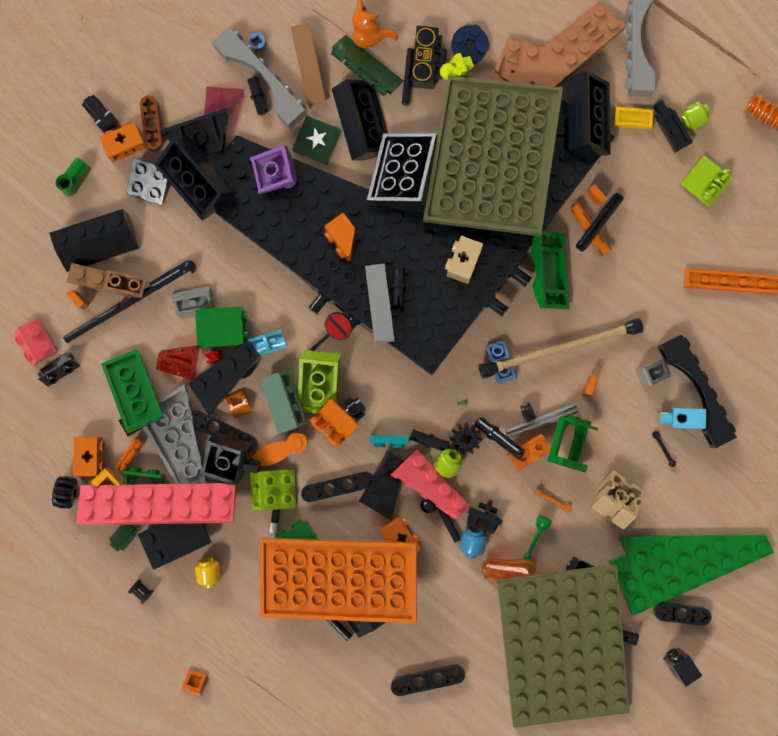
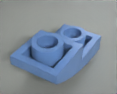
(499, 352)

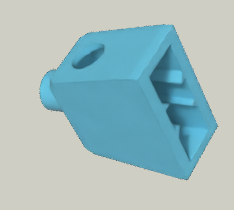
(692, 418)

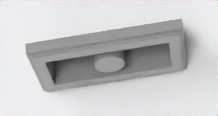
(192, 299)

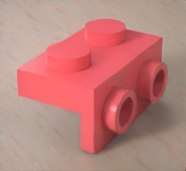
(34, 342)

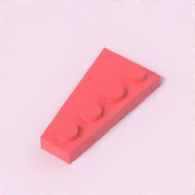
(424, 478)

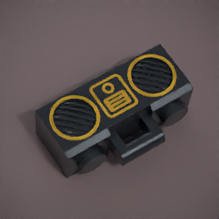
(423, 61)

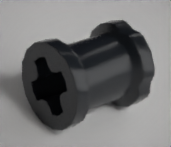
(134, 590)

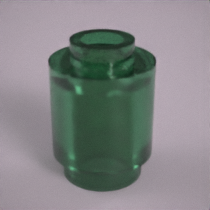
(122, 537)

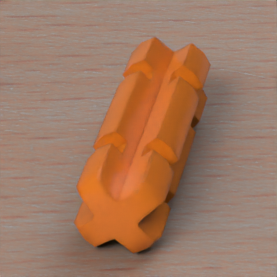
(129, 454)

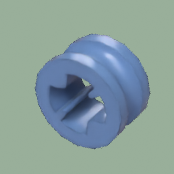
(253, 37)

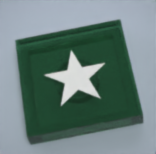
(316, 140)

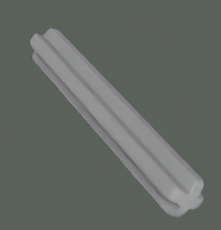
(541, 421)

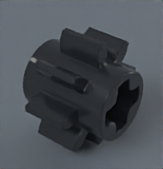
(354, 408)

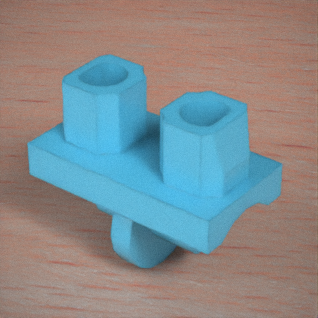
(269, 342)

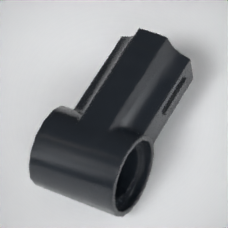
(102, 117)

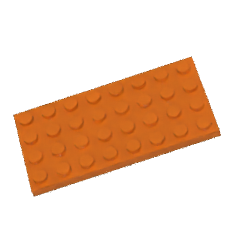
(338, 580)

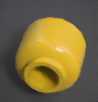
(208, 572)

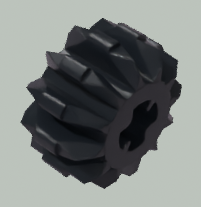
(462, 444)
(64, 492)

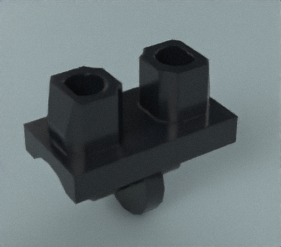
(475, 515)

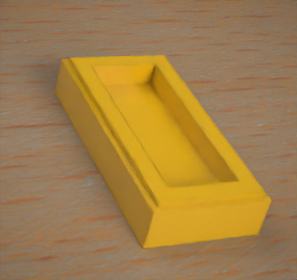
(633, 118)

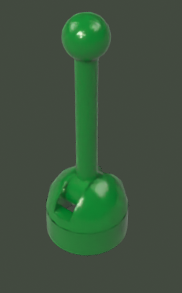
(542, 524)

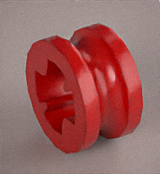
(214, 357)

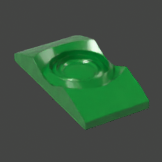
(550, 270)

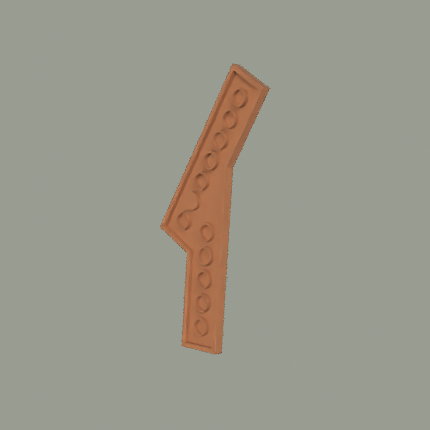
(561, 57)

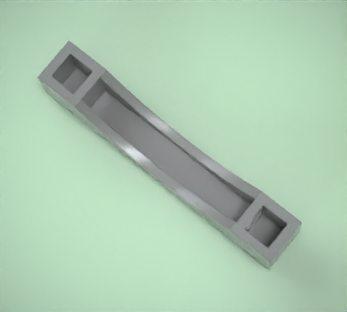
(233, 50)
(640, 74)

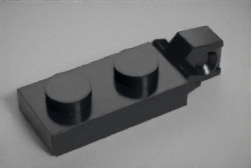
(672, 127)

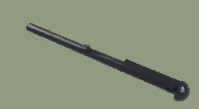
(155, 285)

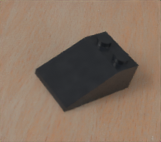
(172, 541)

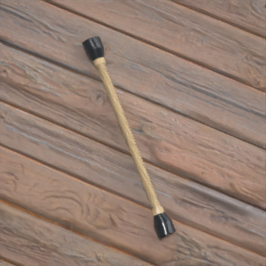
(632, 327)

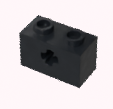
(682, 666)

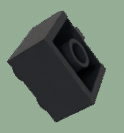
(228, 458)

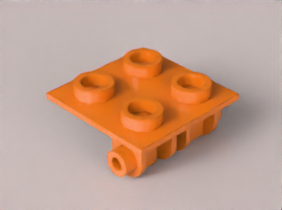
(334, 423)

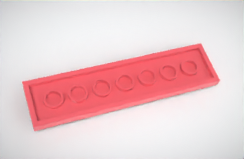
(156, 504)

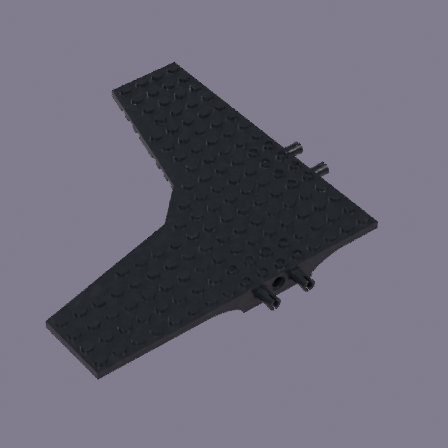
(436, 307)

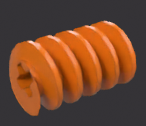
(763, 110)

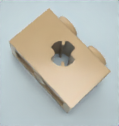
(467, 248)

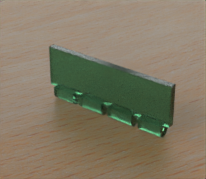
(371, 69)

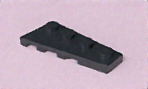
(217, 381)

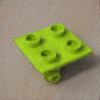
(707, 181)

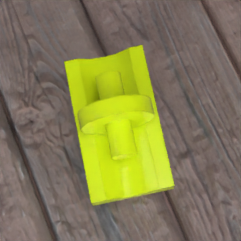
(456, 67)

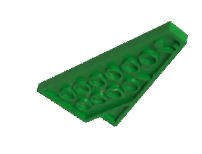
(670, 565)

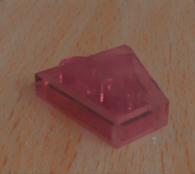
(221, 98)

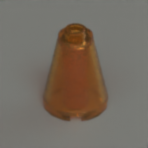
(507, 568)

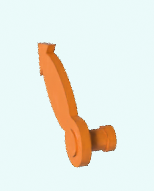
(277, 451)

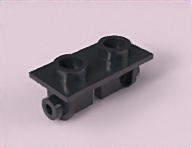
(51, 374)

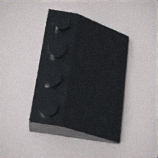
(403, 171)

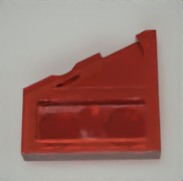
(179, 361)

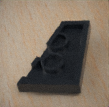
(383, 488)

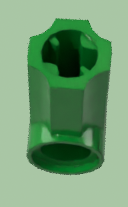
(74, 175)

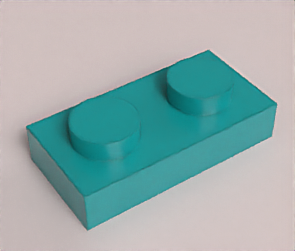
(397, 441)

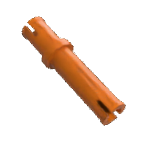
(585, 222)

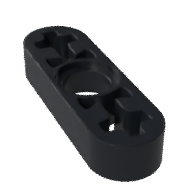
(696, 610)

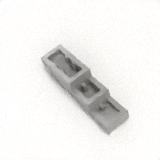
(379, 303)

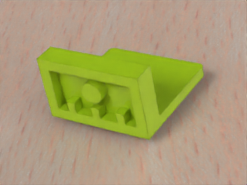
(272, 490)

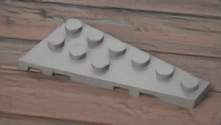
(177, 438)

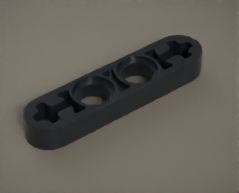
(223, 428)
(338, 489)
(427, 677)

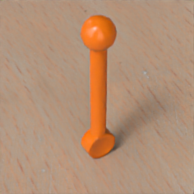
(567, 508)

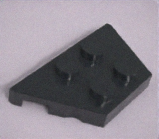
(205, 131)

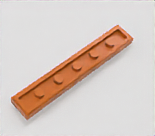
(731, 281)

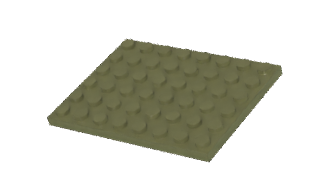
(493, 155)
(563, 645)

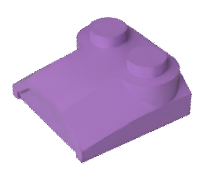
(274, 169)

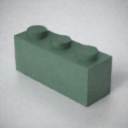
(283, 401)

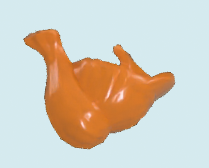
(367, 32)

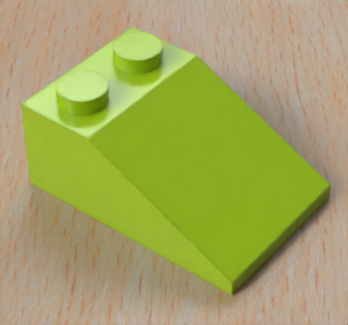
(318, 379)

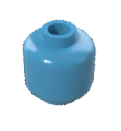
(473, 542)

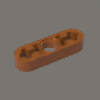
(154, 109)

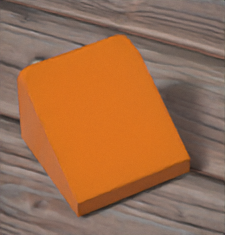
(238, 404)
(194, 683)

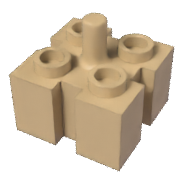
(618, 499)

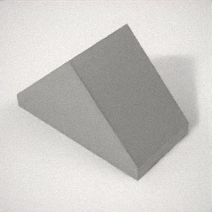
(653, 373)

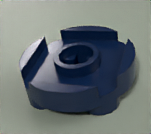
(474, 34)

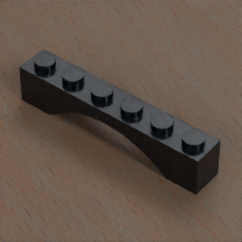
(678, 354)

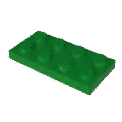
(132, 391)

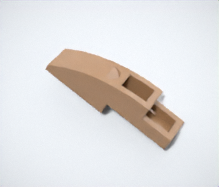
(106, 281)

